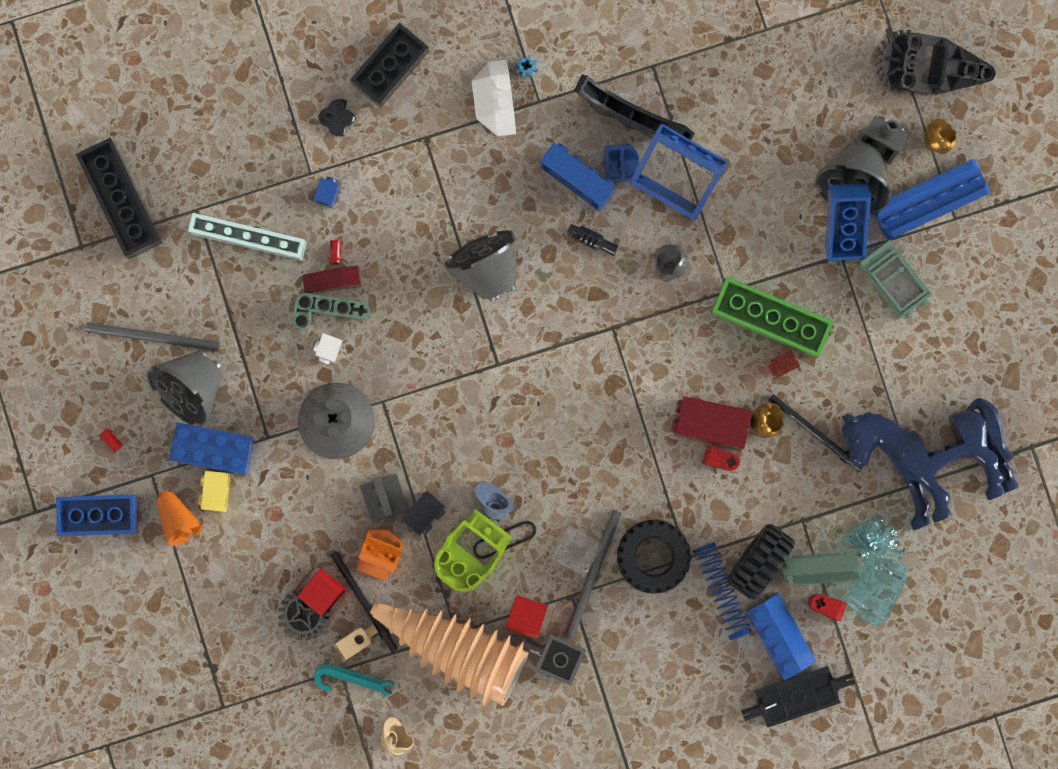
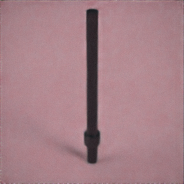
(844, 455)
(384, 634)

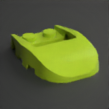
(458, 566)

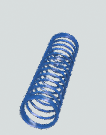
(741, 632)

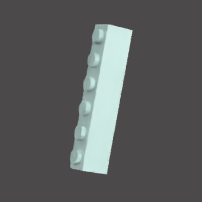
(247, 236)

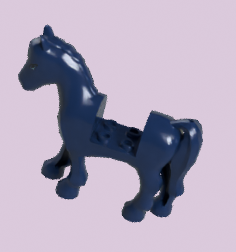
(976, 437)

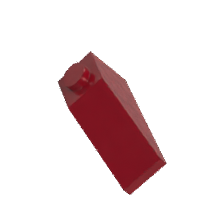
(332, 279)

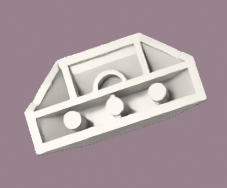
(494, 98)

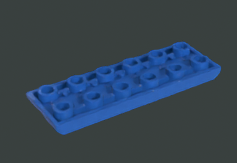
(932, 199)

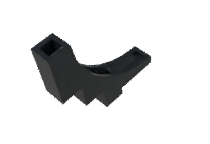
(627, 113)

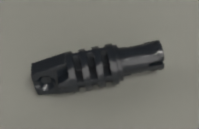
(591, 239)

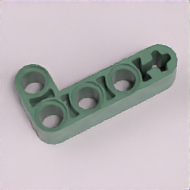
(332, 310)

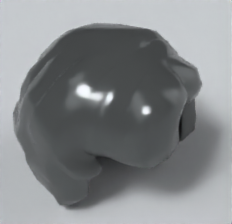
(670, 262)

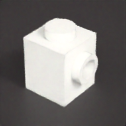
(327, 348)

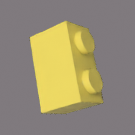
(214, 491)

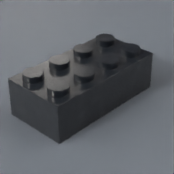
(389, 65)

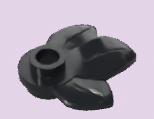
(339, 117)

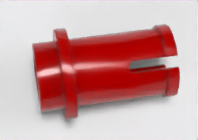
(335, 252)
(109, 438)

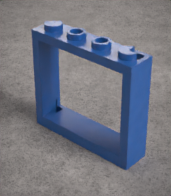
(690, 151)

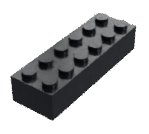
(119, 198)

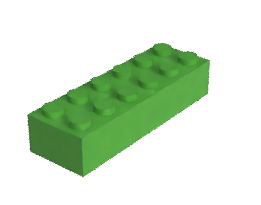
(772, 318)

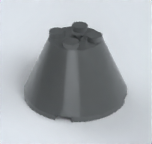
(857, 165)
(486, 265)
(187, 386)
(350, 431)

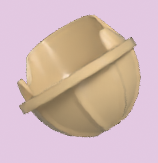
(395, 737)

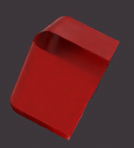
(322, 592)
(527, 617)

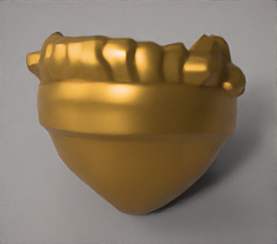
(940, 136)
(767, 420)

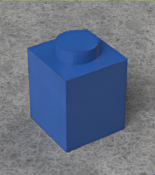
(327, 192)

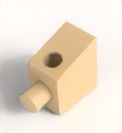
(348, 647)

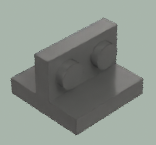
(384, 498)

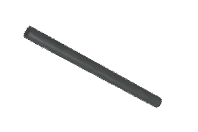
(152, 336)
(592, 575)

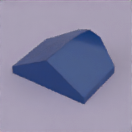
(620, 162)

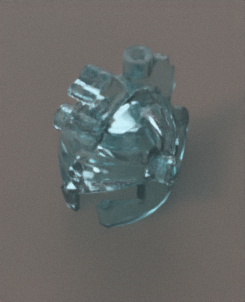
(875, 540)

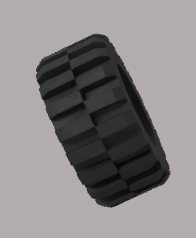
(627, 556)
(761, 561)

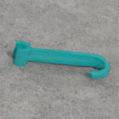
(351, 676)

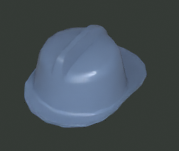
(494, 502)

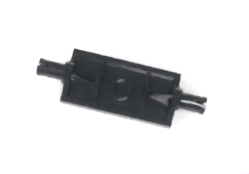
(797, 696)

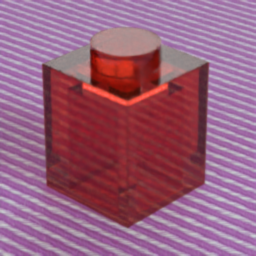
(783, 364)

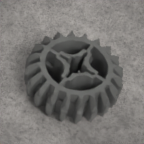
(308, 622)

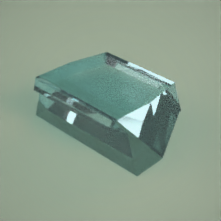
(877, 589)

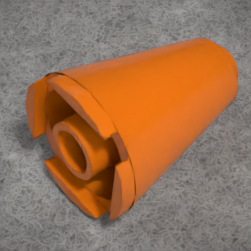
(176, 519)

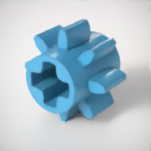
(523, 61)

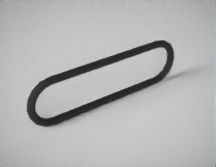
(512, 545)

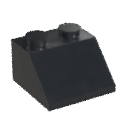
(424, 513)

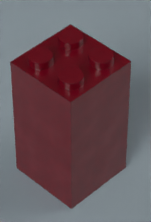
(711, 423)

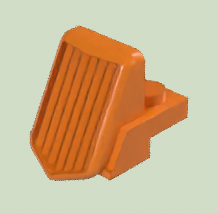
(380, 553)

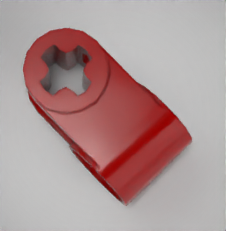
(717, 458)
(830, 607)

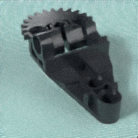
(946, 67)

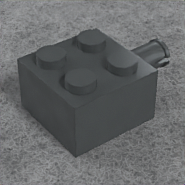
(885, 136)
(557, 658)

